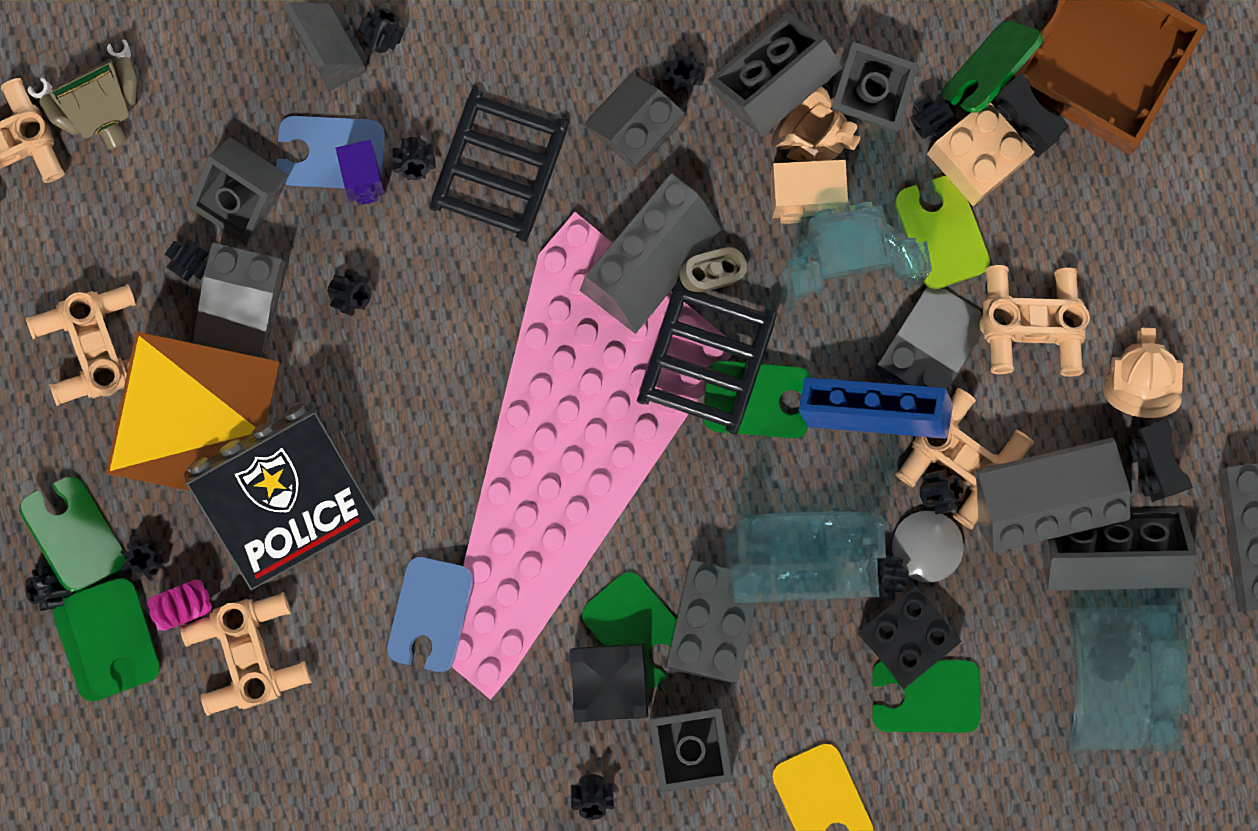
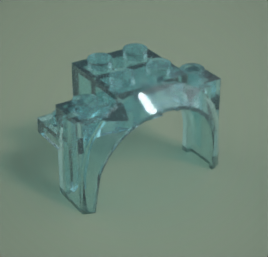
(805, 556)

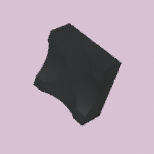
(1029, 119)
(1154, 456)
(909, 637)
(609, 682)

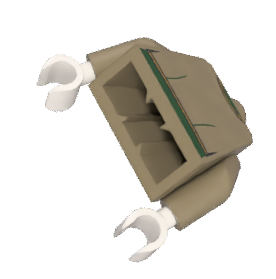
(93, 99)

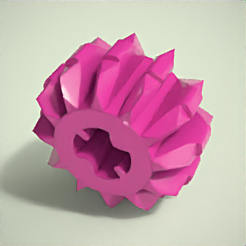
(179, 605)

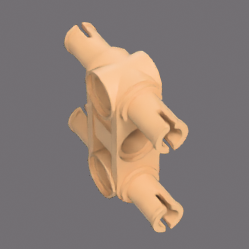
(13, 141)
(1034, 320)
(89, 341)
(961, 456)
(245, 654)

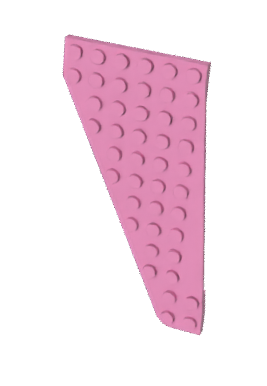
(563, 452)

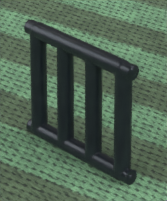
(533, 195)
(743, 387)

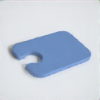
(322, 136)
(433, 606)

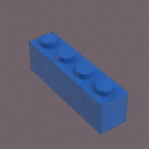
(876, 407)

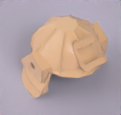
(815, 131)
(1145, 379)

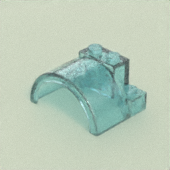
(848, 246)
(1128, 678)

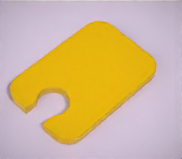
(820, 791)

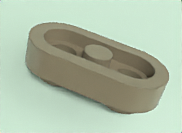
(710, 269)

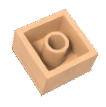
(980, 153)
(807, 187)

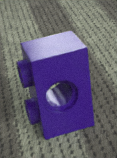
(360, 172)

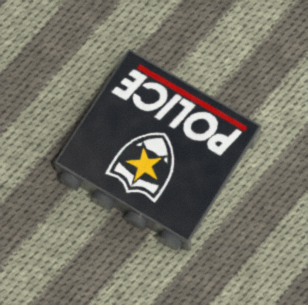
(279, 495)

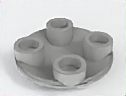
(928, 545)

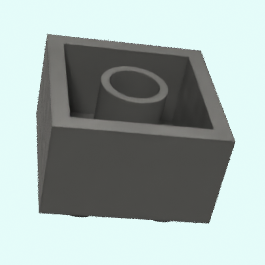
(690, 750)

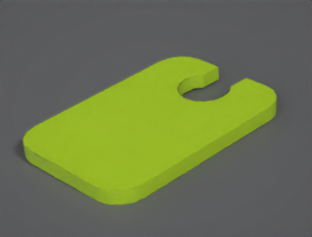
(950, 233)

